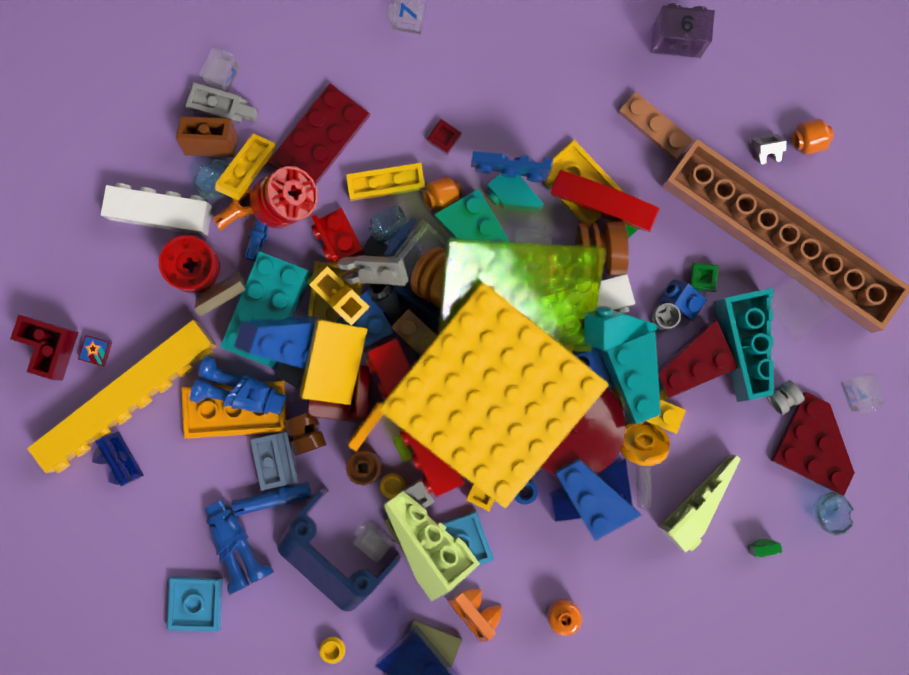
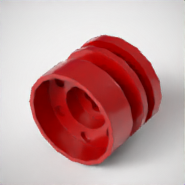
(272, 201)
(178, 255)

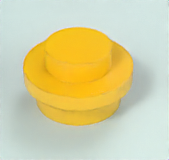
(391, 484)
(332, 650)

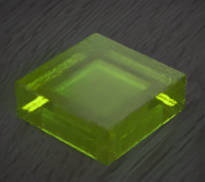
(403, 450)

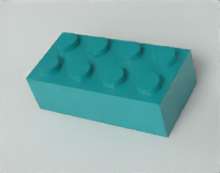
(269, 293)

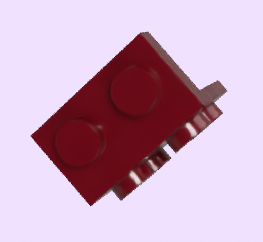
(356, 411)

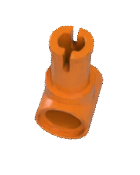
(233, 212)

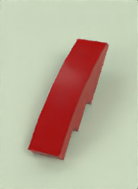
(605, 201)

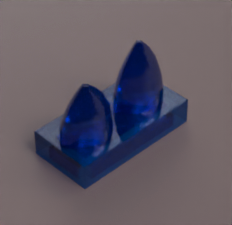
(114, 452)

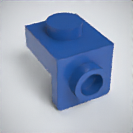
(684, 297)

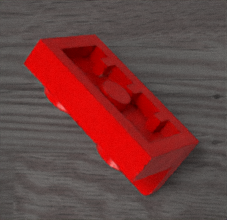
(337, 235)

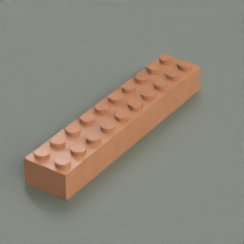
(787, 237)

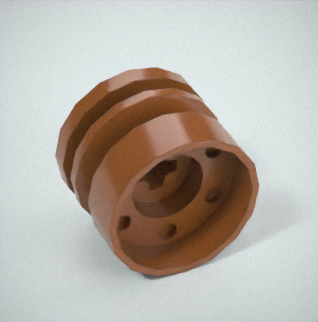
(613, 240)
(429, 276)

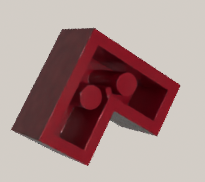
(51, 346)

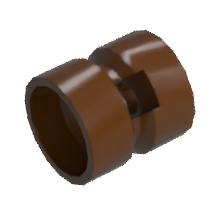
(304, 442)
(364, 467)

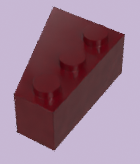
(696, 362)

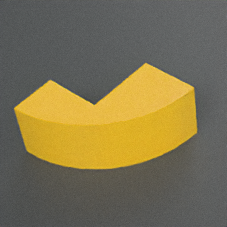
(337, 294)

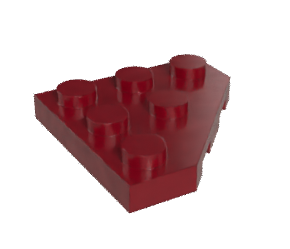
(815, 446)

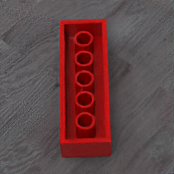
(392, 366)

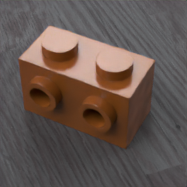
(207, 136)

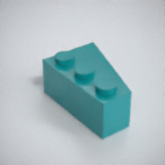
(635, 377)

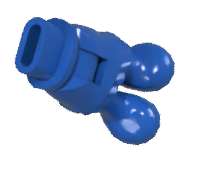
(247, 392)
(231, 536)

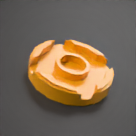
(645, 444)

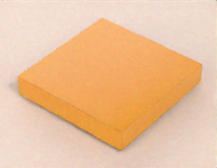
(366, 427)

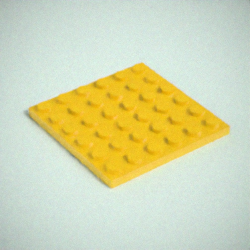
(493, 395)

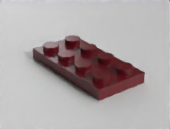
(321, 134)

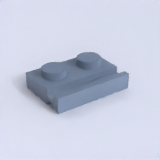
(274, 461)

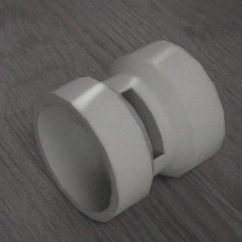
(668, 313)
(785, 397)

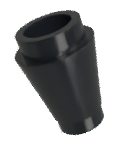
(386, 298)

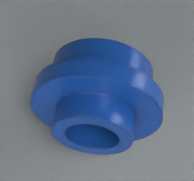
(531, 497)

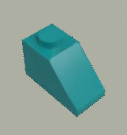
(513, 194)

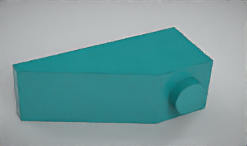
(611, 328)

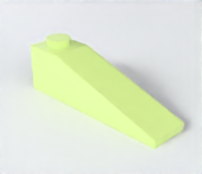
(693, 516)
(433, 554)

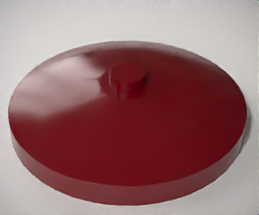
(594, 438)

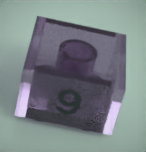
(682, 30)

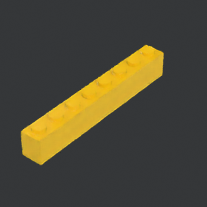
(122, 397)

